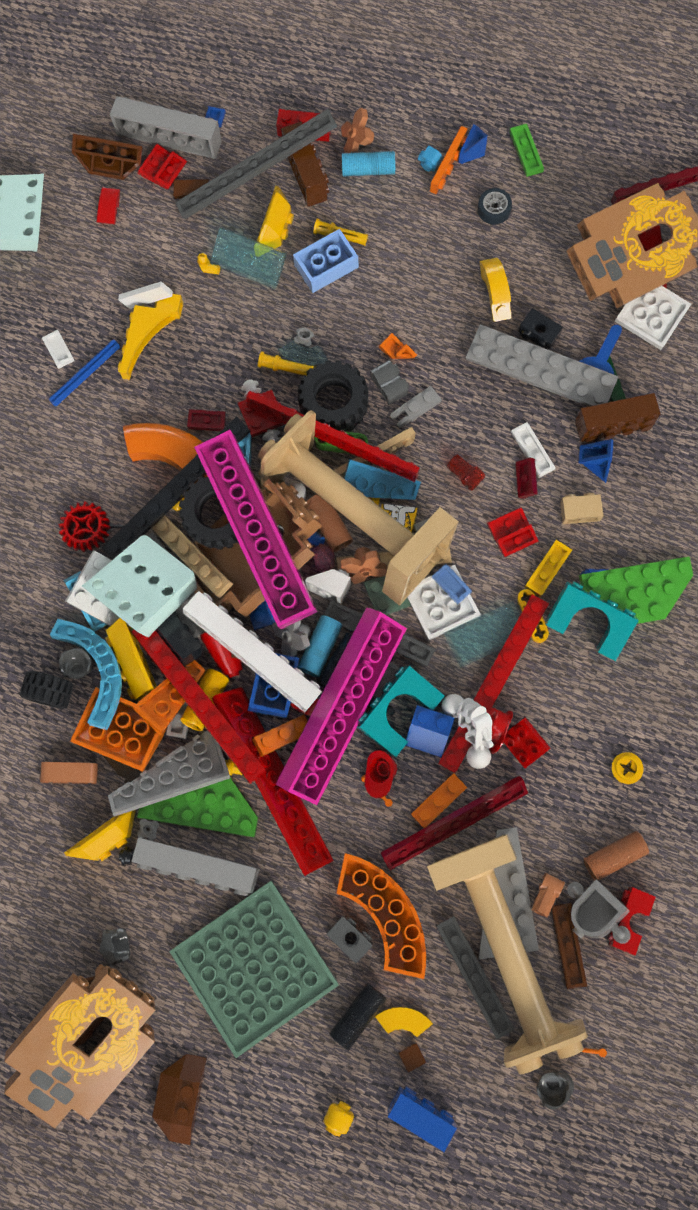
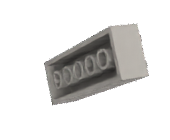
(166, 127)
(191, 864)

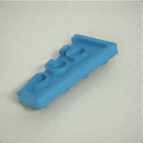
(380, 483)

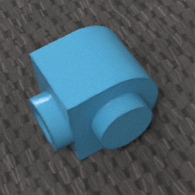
(430, 159)

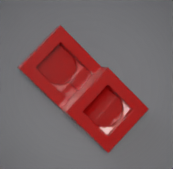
(108, 205)

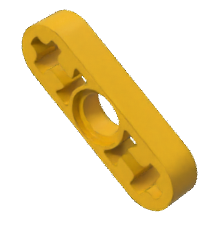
(543, 627)

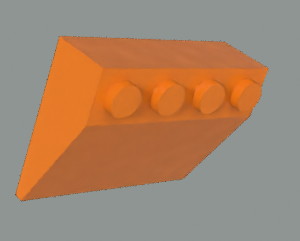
(127, 738)

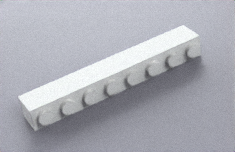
(251, 651)

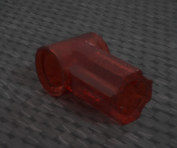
(469, 475)

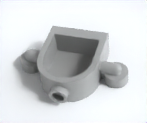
(597, 912)

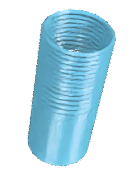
(368, 163)
(323, 640)

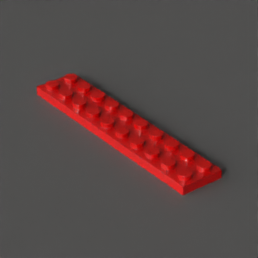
(284, 806)

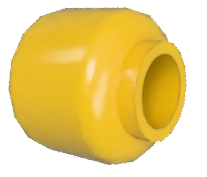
(338, 1118)

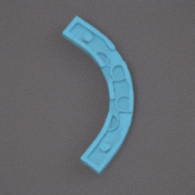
(107, 664)

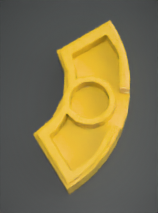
(403, 1018)

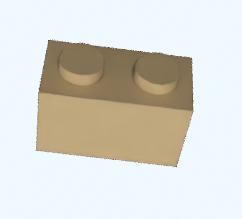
(581, 508)

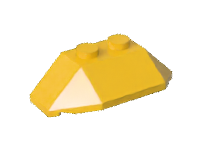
(276, 220)
(104, 839)

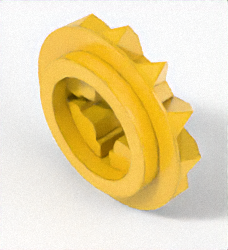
(636, 766)

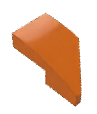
(396, 349)

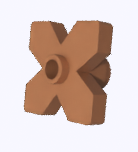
(357, 132)
(364, 564)

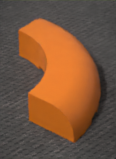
(160, 443)

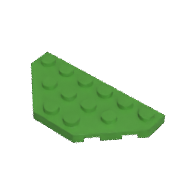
(643, 588)
(213, 808)

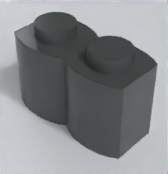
(389, 382)

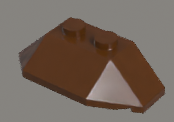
(106, 156)
(179, 1098)

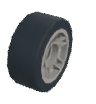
(490, 199)

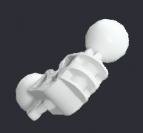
(479, 726)

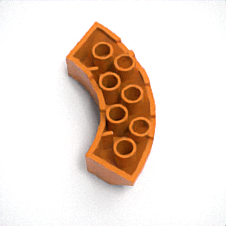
(391, 912)

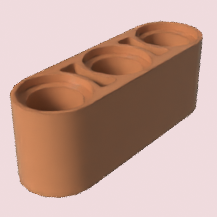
(69, 772)

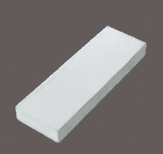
(145, 295)
(532, 448)

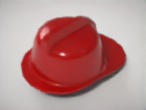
(500, 725)
(379, 774)

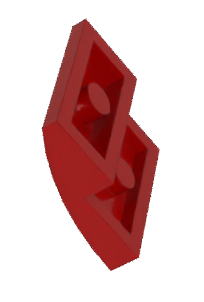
(162, 167)
(512, 532)

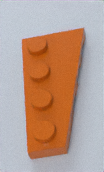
(164, 701)

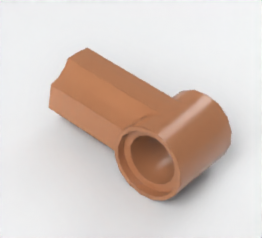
(547, 894)

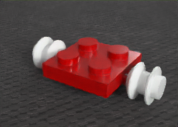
(255, 420)

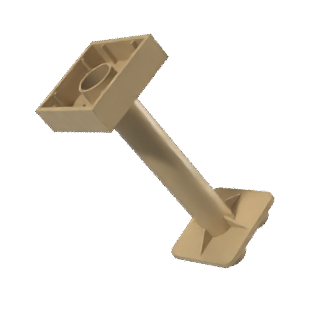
(413, 554)
(540, 1033)

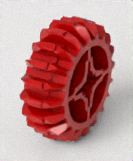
(79, 532)

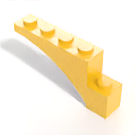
(144, 326)

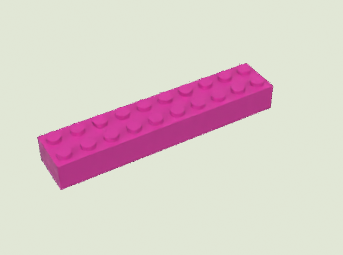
(255, 529)
(341, 706)

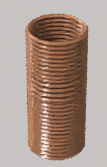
(332, 525)
(611, 859)

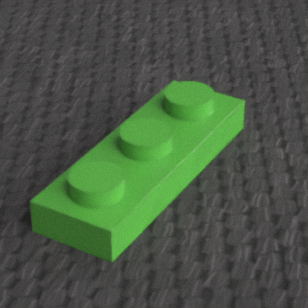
(526, 150)

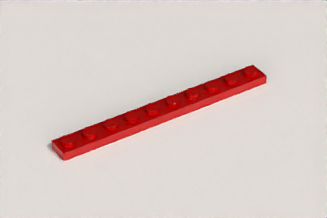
(337, 438)
(497, 676)
(201, 706)

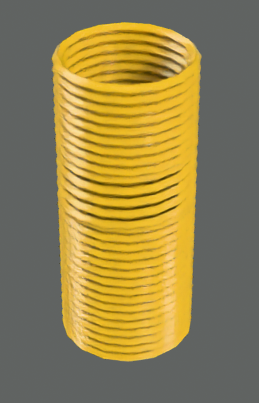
(211, 683)

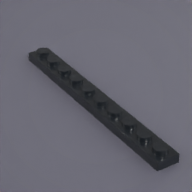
(165, 498)

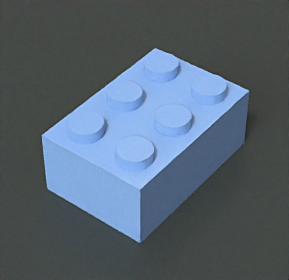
(326, 260)

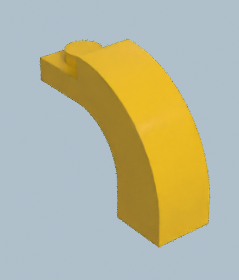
(499, 294)

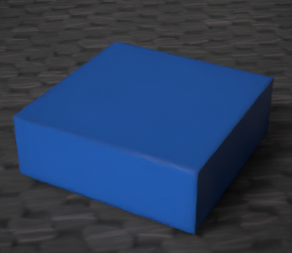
(216, 113)

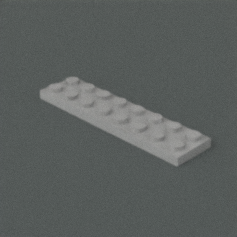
(541, 367)

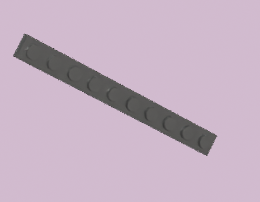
(256, 164)

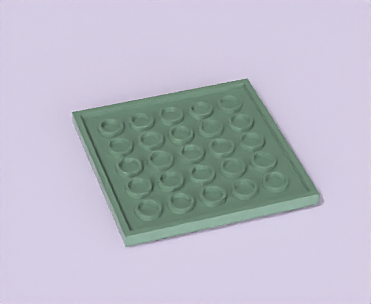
(254, 969)

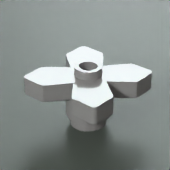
(294, 637)

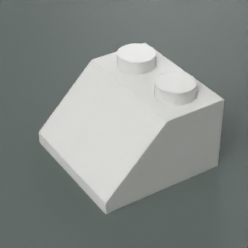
(330, 585)

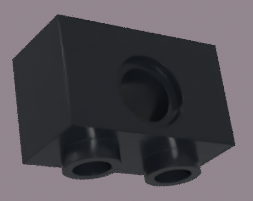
(536, 320)

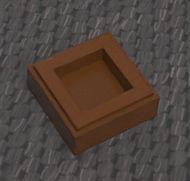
(412, 1057)

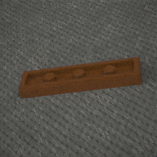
(568, 947)

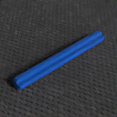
(84, 372)

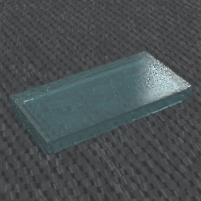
(248, 258)
(482, 635)

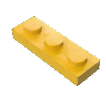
(548, 568)

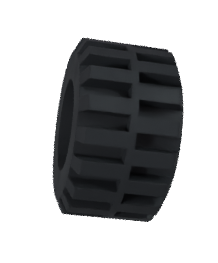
(46, 689)

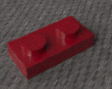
(206, 420)
(526, 478)

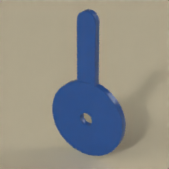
(601, 360)

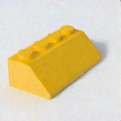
(131, 659)

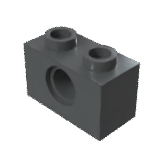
(353, 951)

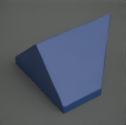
(474, 145)
(597, 457)

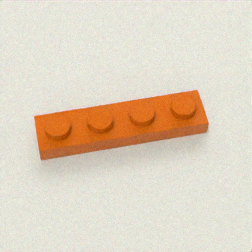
(446, 166)

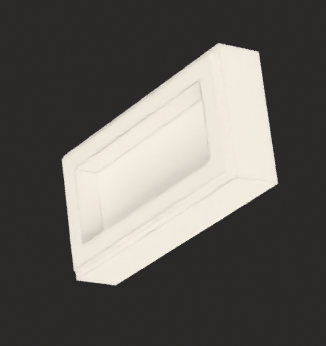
(58, 349)

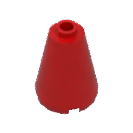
(222, 656)

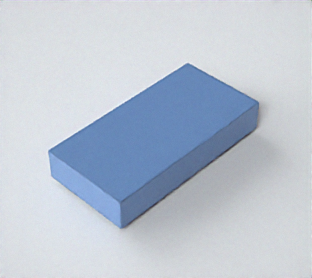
(451, 584)

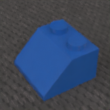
(429, 731)

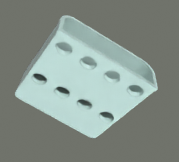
(20, 211)
(143, 585)

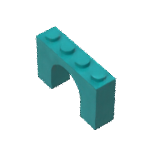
(574, 598)
(375, 722)

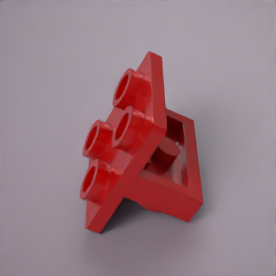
(525, 743)

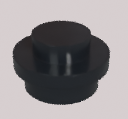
(126, 855)

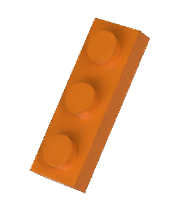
(280, 736)
(438, 801)

